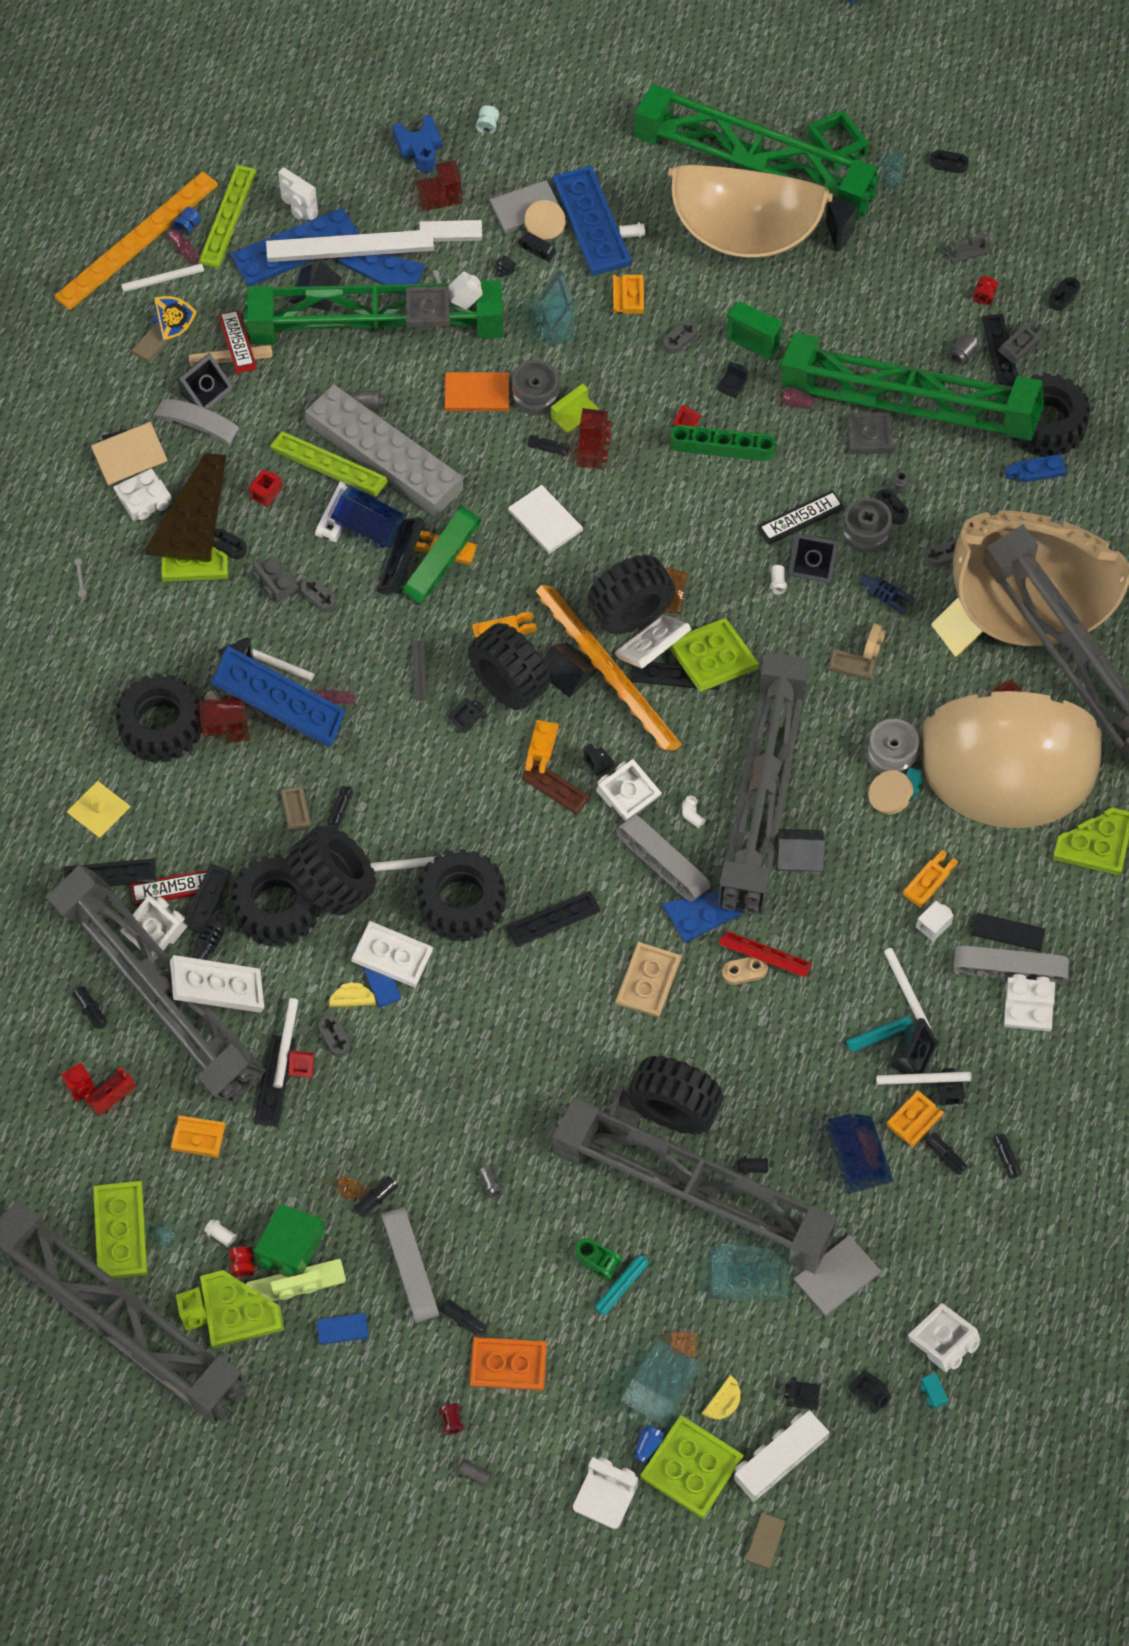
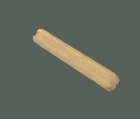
(220, 357)

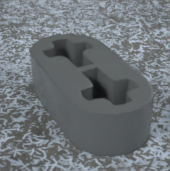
(682, 340)
(943, 552)
(315, 598)
(338, 1033)

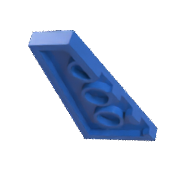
(385, 268)
(699, 916)

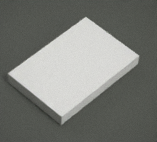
(545, 519)
(652, 641)
(392, 954)

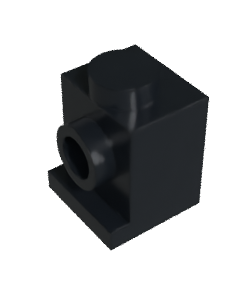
(950, 1094)

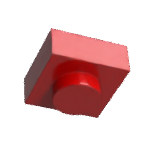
(687, 417)
(301, 1063)

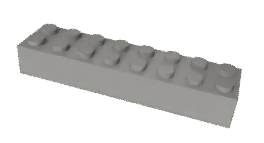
(385, 450)

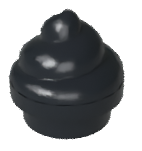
(501, 264)

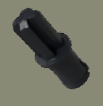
(90, 1007)
(946, 1153)
(375, 1196)
(464, 1318)

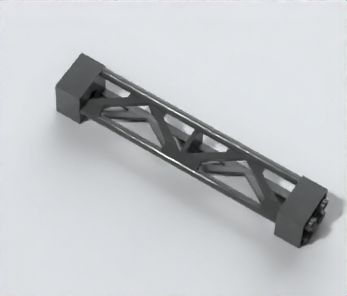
(1016, 556)
(783, 680)
(225, 1071)
(578, 1137)
(18, 1235)

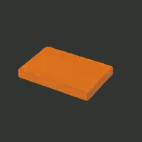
(477, 391)
(508, 1363)

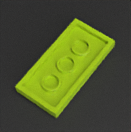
(120, 1229)

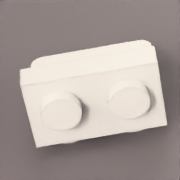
(606, 1493)

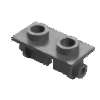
(969, 248)

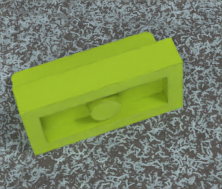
(569, 409)

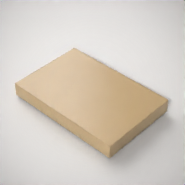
(129, 453)
(648, 979)

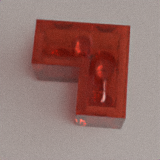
(441, 190)
(593, 438)
(225, 717)

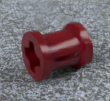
(451, 1419)

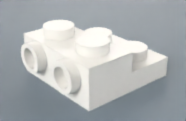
(298, 194)
(143, 495)
(628, 789)
(158, 922)
(1029, 1003)
(945, 1337)

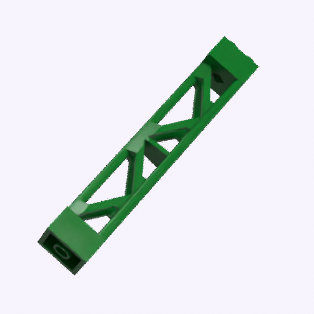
(656, 120)
(263, 321)
(1019, 403)

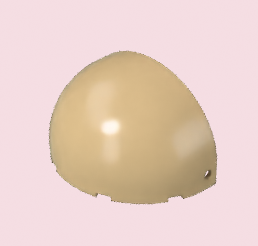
(1073, 558)
(1011, 757)

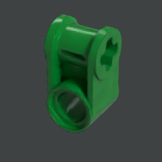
(598, 1259)

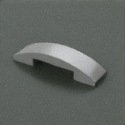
(197, 418)

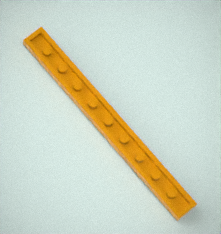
(135, 241)
(612, 673)

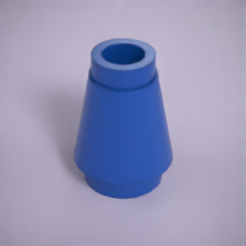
(648, 1443)

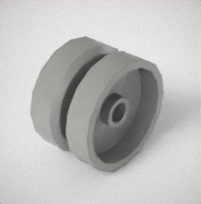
(893, 746)

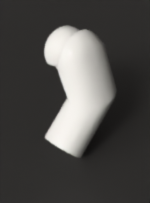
(689, 812)

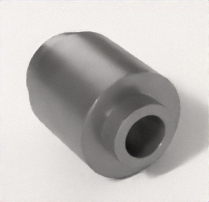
(964, 349)
(370, 399)

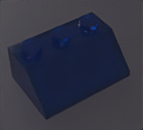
(368, 516)
(858, 1152)

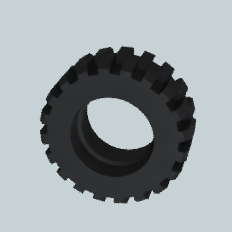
(1066, 434)
(631, 594)
(509, 666)
(162, 742)
(332, 870)
(465, 921)
(266, 926)
(675, 1095)

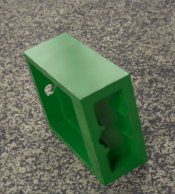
(853, 151)
(757, 321)

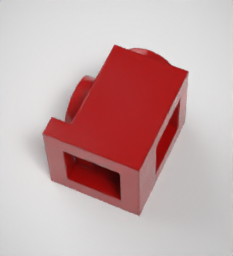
(258, 488)
(78, 1082)

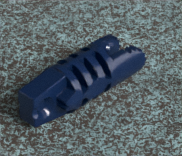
(886, 592)

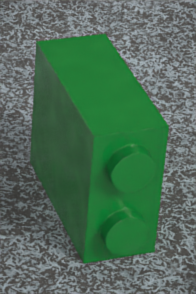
(289, 1241)

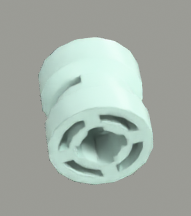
(487, 119)

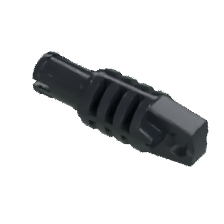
(211, 935)

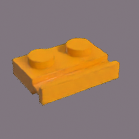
(628, 294)
(914, 1119)
(198, 1136)

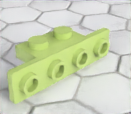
(313, 1279)

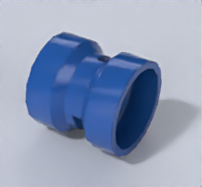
(187, 220)

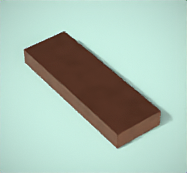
(556, 788)

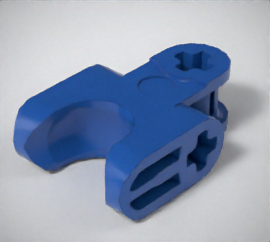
(419, 144)

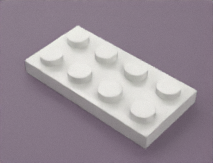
(216, 984)

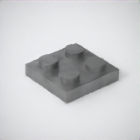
(427, 306)
(870, 432)

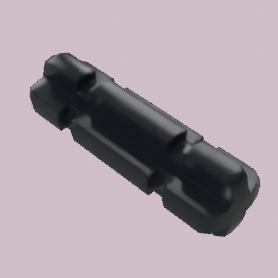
(548, 445)
(340, 806)
(1007, 1156)

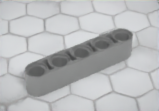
(663, 858)
(1006, 963)
(410, 1264)

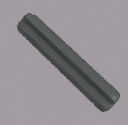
(419, 670)

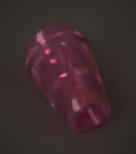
(797, 398)

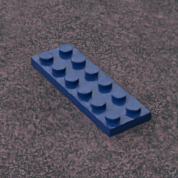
(592, 220)
(253, 259)
(278, 696)

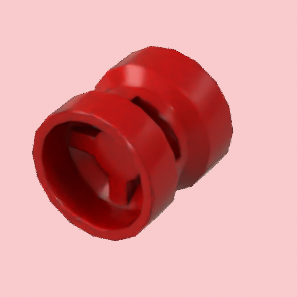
(985, 290)
(241, 1262)

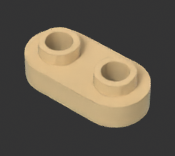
(872, 647)
(745, 970)

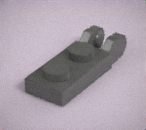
(1021, 341)

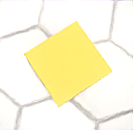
(956, 628)
(98, 809)

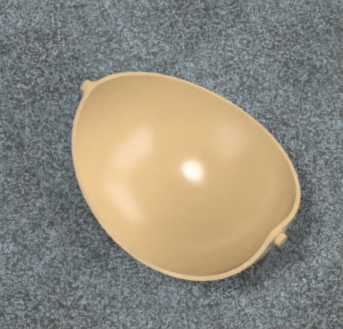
(746, 209)

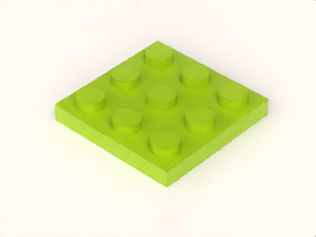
(713, 655)
(691, 1467)

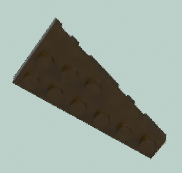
(192, 519)

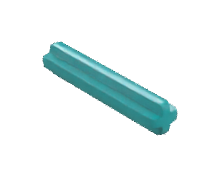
(878, 1034)
(621, 1285)

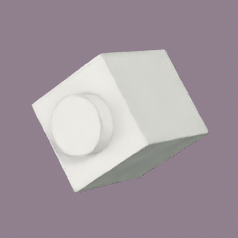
(465, 290)
(935, 920)

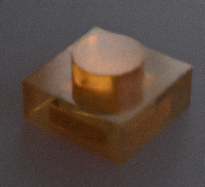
(678, 577)
(677, 603)
(350, 1188)
(685, 1342)

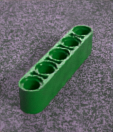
(732, 441)
(442, 555)

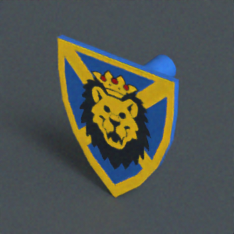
(172, 316)

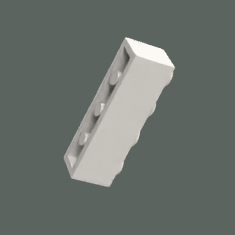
(780, 1455)

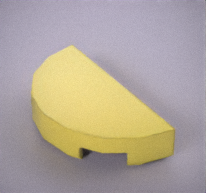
(352, 995)
(724, 1401)

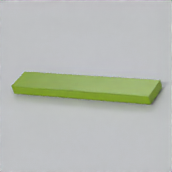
(227, 216)
(329, 464)

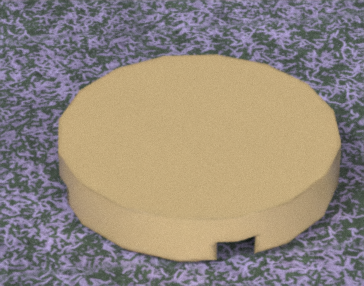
(545, 220)
(890, 792)

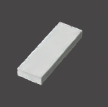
(454, 230)

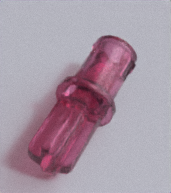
(183, 246)
(336, 697)

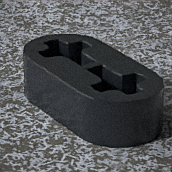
(949, 161)
(537, 246)
(1061, 291)
(894, 503)
(229, 539)

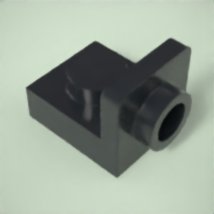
(733, 380)
(467, 714)
(597, 759)
(870, 1390)
(802, 1394)

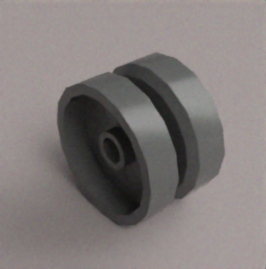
(535, 387)
(867, 524)

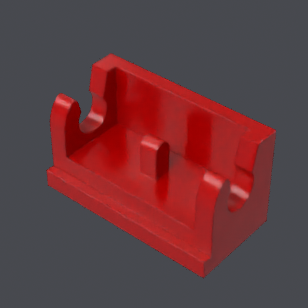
(110, 1092)

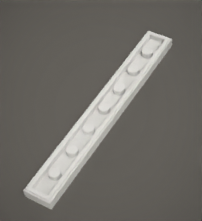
(349, 245)

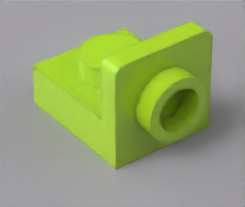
(192, 1309)

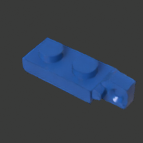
(1037, 469)

